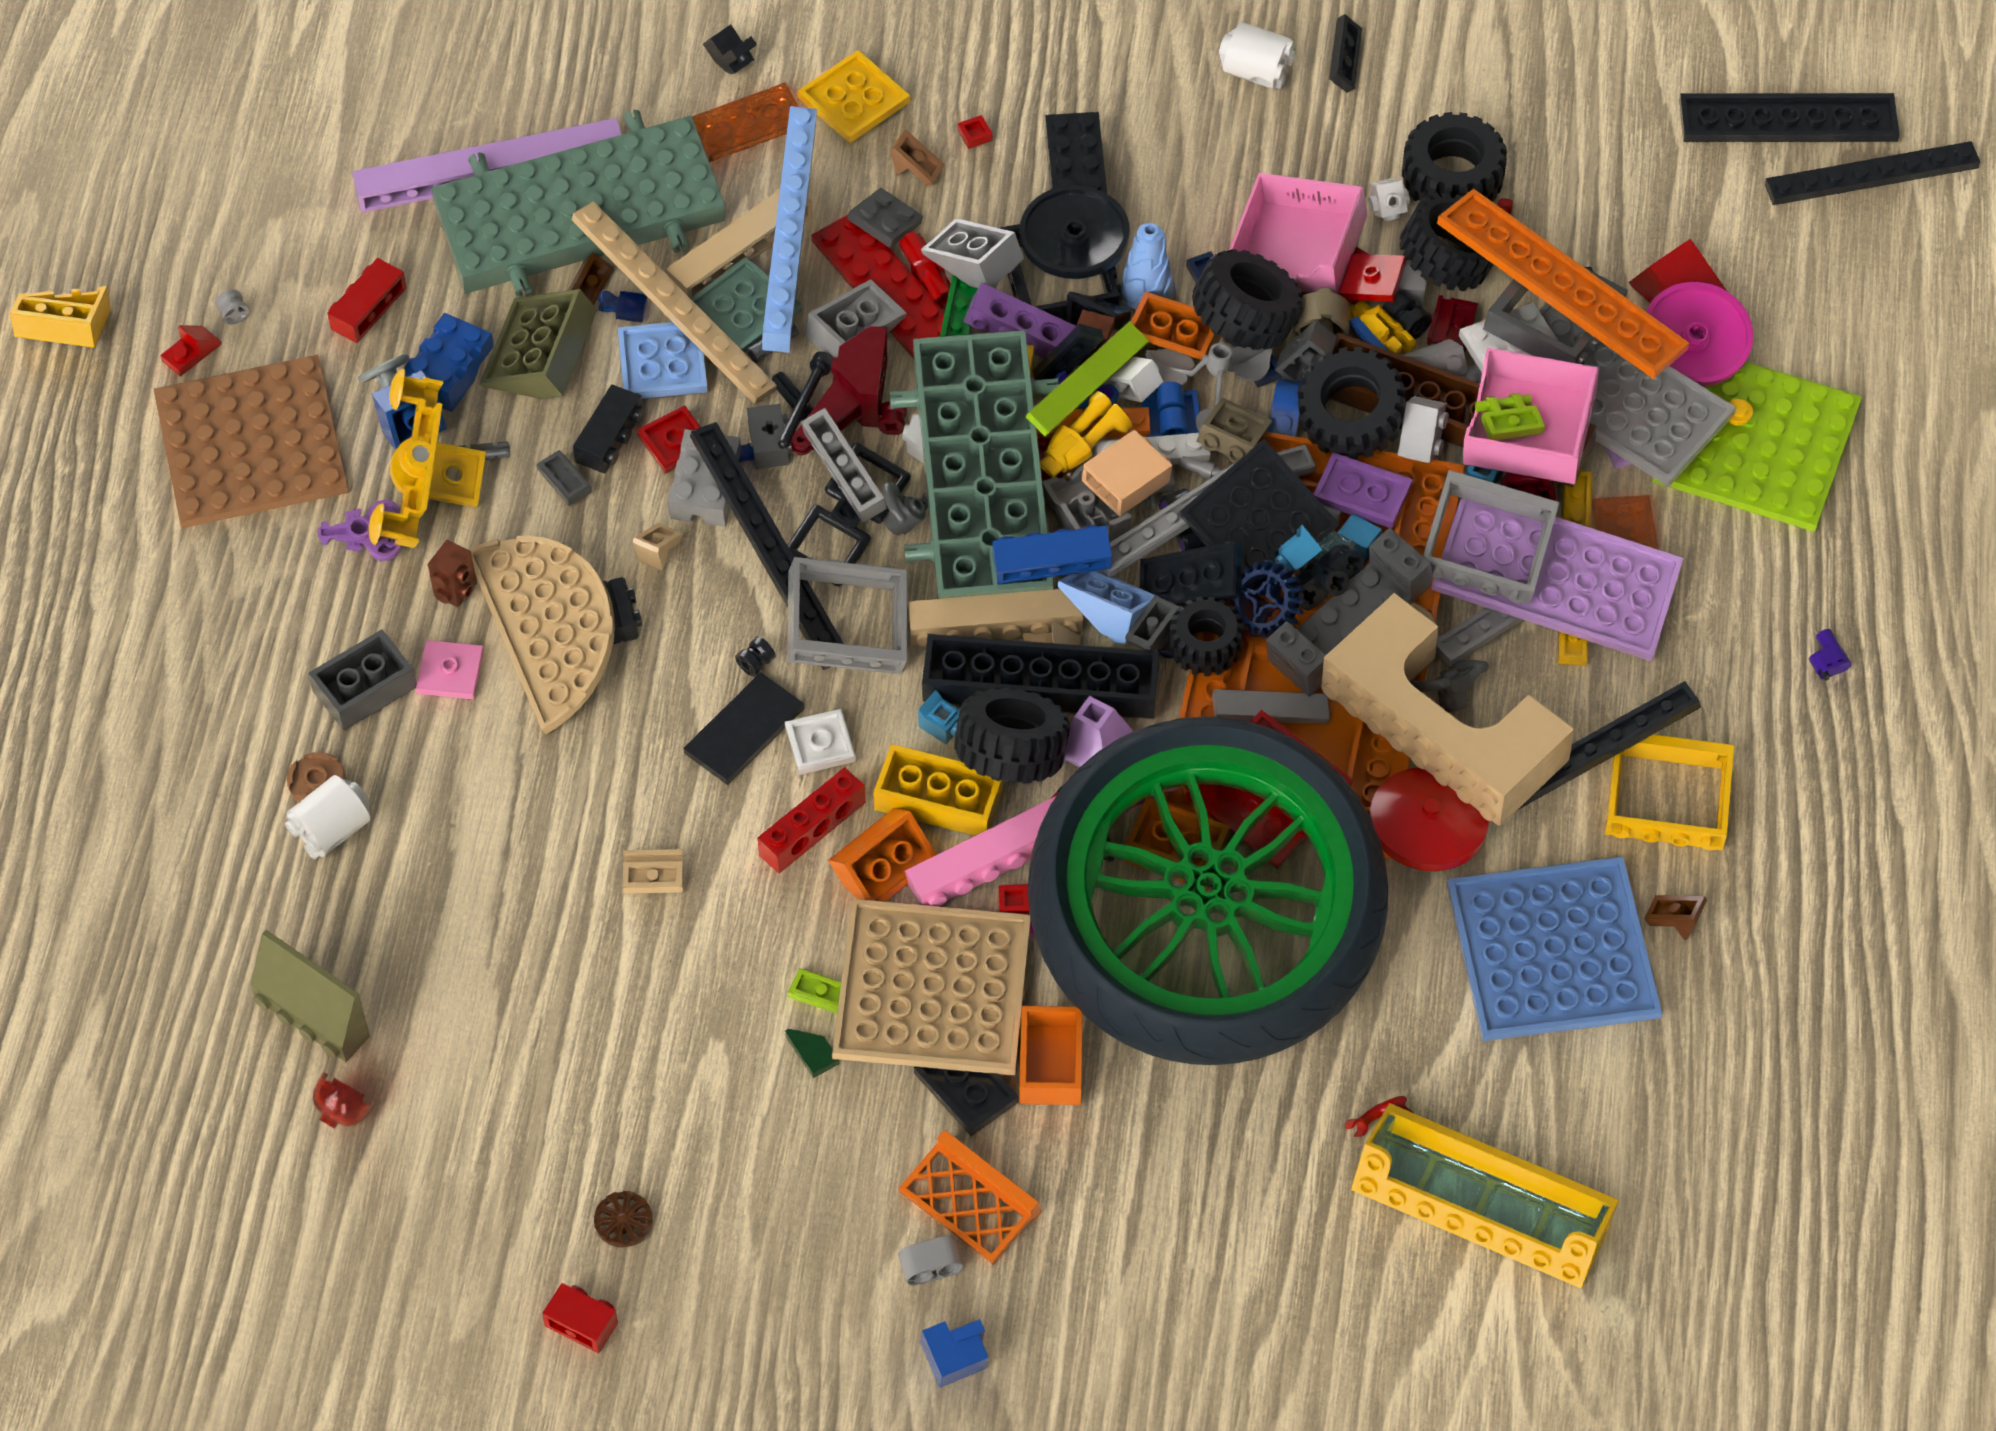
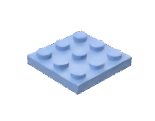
(660, 361)

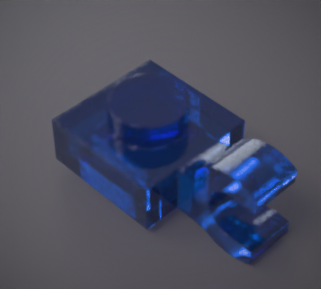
(627, 306)

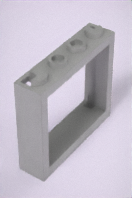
(1504, 499)
(847, 655)

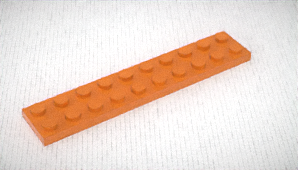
(1563, 283)

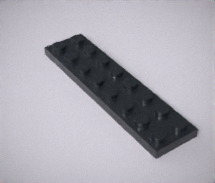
(1788, 117)

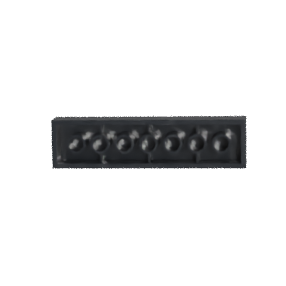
(1055, 671)

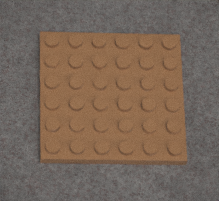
(250, 441)

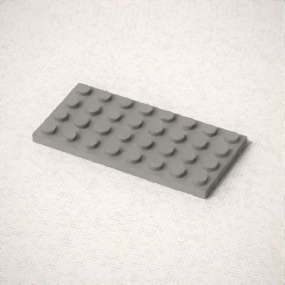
(1643, 419)

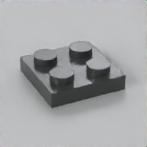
(885, 217)

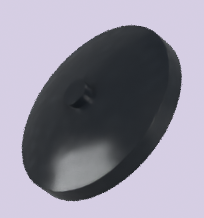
(1074, 232)

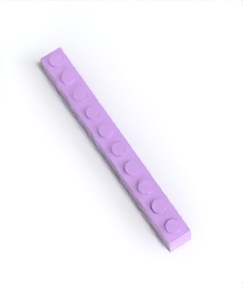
(412, 179)

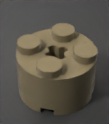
(1326, 308)

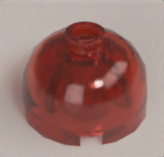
(339, 1102)

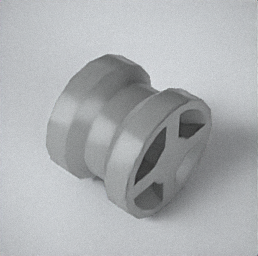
(232, 307)

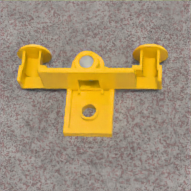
(421, 465)

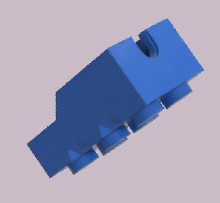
(452, 357)

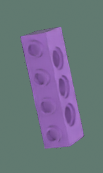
(1012, 314)

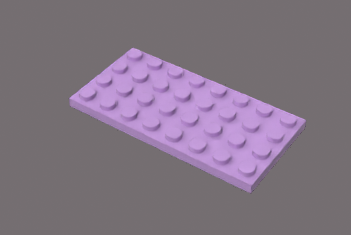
(1586, 584)

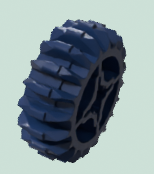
(1277, 577)

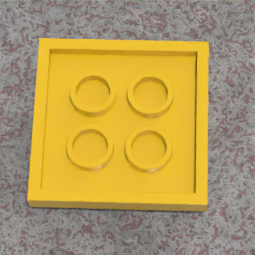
(854, 96)

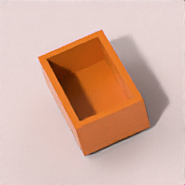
(1051, 1055)

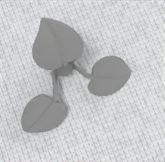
(1245, 362)

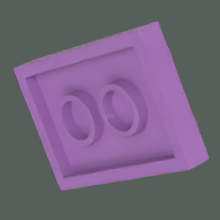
(1363, 490)

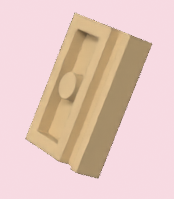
(653, 871)

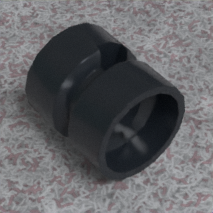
(1408, 314)

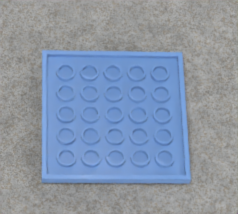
(1553, 949)

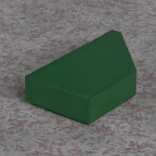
(812, 1051)

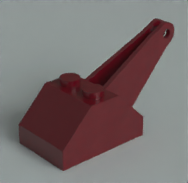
(856, 384)

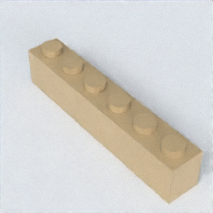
(744, 237)
(992, 615)

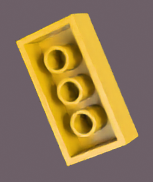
(937, 791)

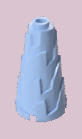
(1147, 267)

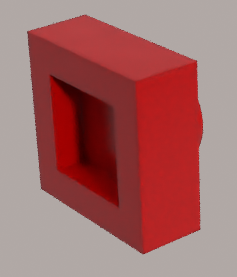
(974, 131)
(1014, 899)

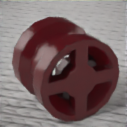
(891, 420)

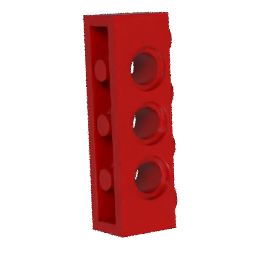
(811, 820)

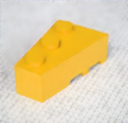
(61, 318)

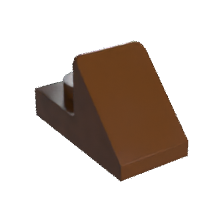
(1676, 912)

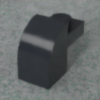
(729, 50)

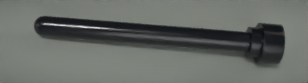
(820, 366)

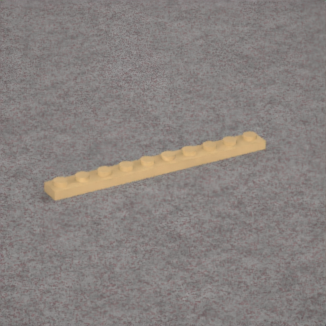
(673, 302)

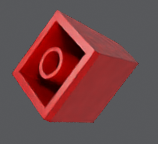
(1676, 267)

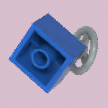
(398, 423)

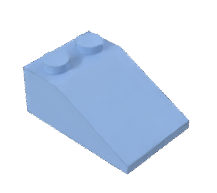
(1106, 602)

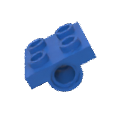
(1172, 410)

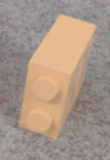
(1127, 472)

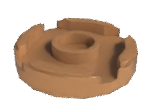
(312, 772)

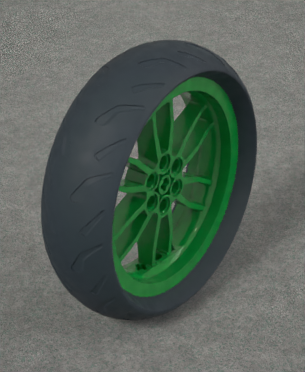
(1235, 755)

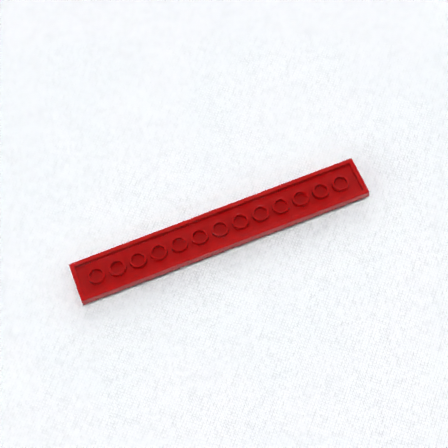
(862, 258)

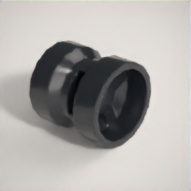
(755, 656)

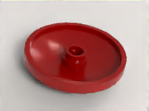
(1425, 822)

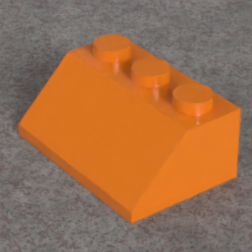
(1173, 326)
(877, 859)

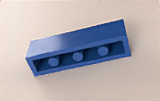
(1051, 554)

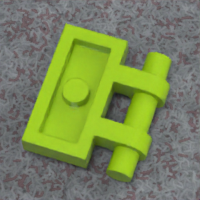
(1513, 422)

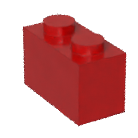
(580, 1317)

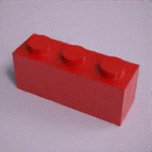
(366, 300)

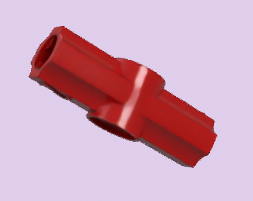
(924, 269)

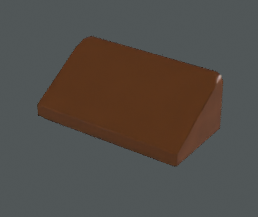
(592, 277)

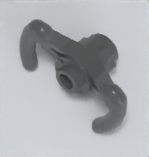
(903, 511)
(1453, 685)

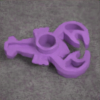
(356, 533)

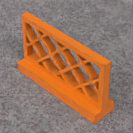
(983, 1174)

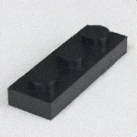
(1345, 53)
(1069, 352)

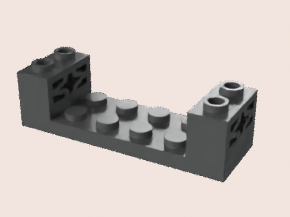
(1392, 569)

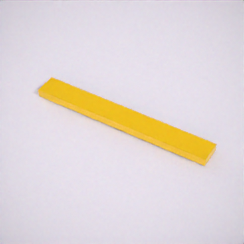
(1577, 509)

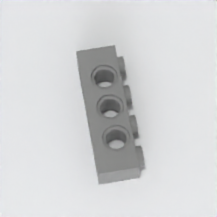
(843, 465)

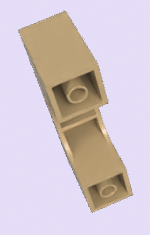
(1486, 766)

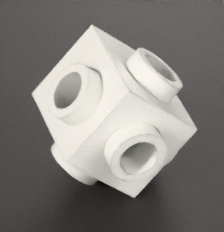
(1388, 198)

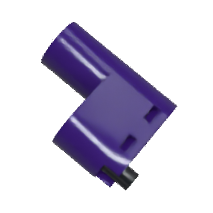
(1831, 659)

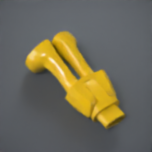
(1069, 449)

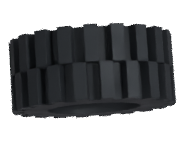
(1433, 255)

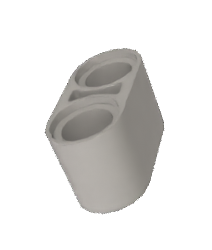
(930, 1260)

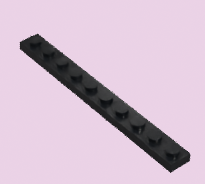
(761, 530)

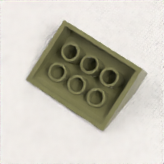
(540, 344)
(308, 998)

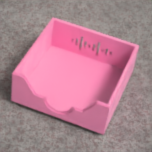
(1302, 232)
(1564, 400)

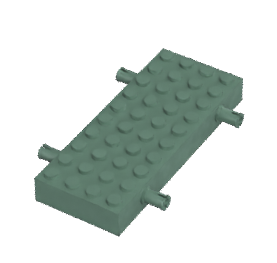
(521, 215)
(976, 456)

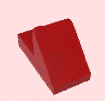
(193, 346)

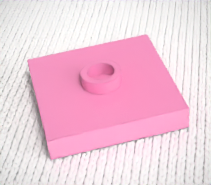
(449, 669)

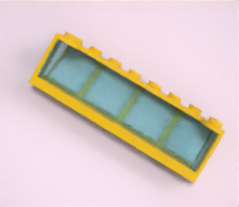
(1484, 1195)

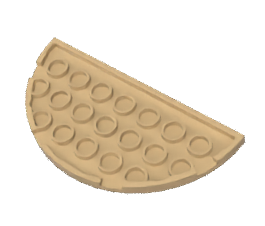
(550, 618)

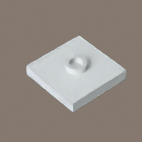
(820, 741)

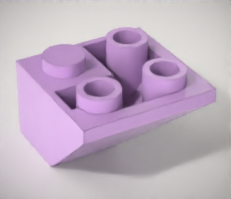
(1092, 730)

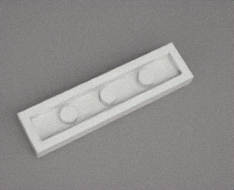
(1171, 446)

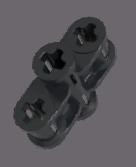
(1329, 571)

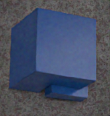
(956, 1352)

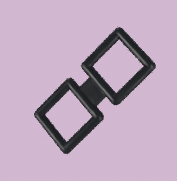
(843, 515)

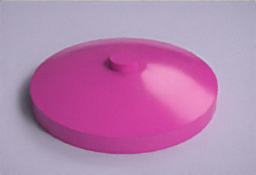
(1712, 324)

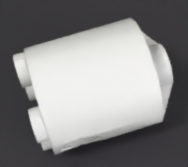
(1257, 55)
(329, 815)

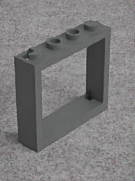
(1531, 339)

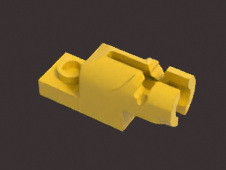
(1383, 327)

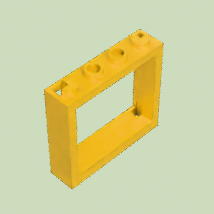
(1682, 752)

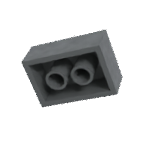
(362, 679)

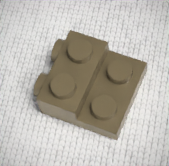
(1232, 430)

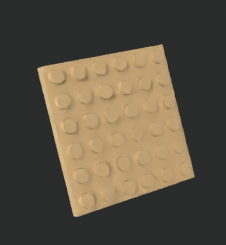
(932, 987)

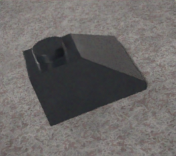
(1077, 302)

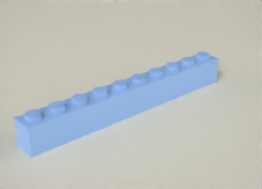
(789, 230)

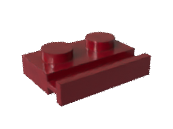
(1450, 318)

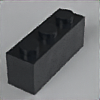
(608, 429)

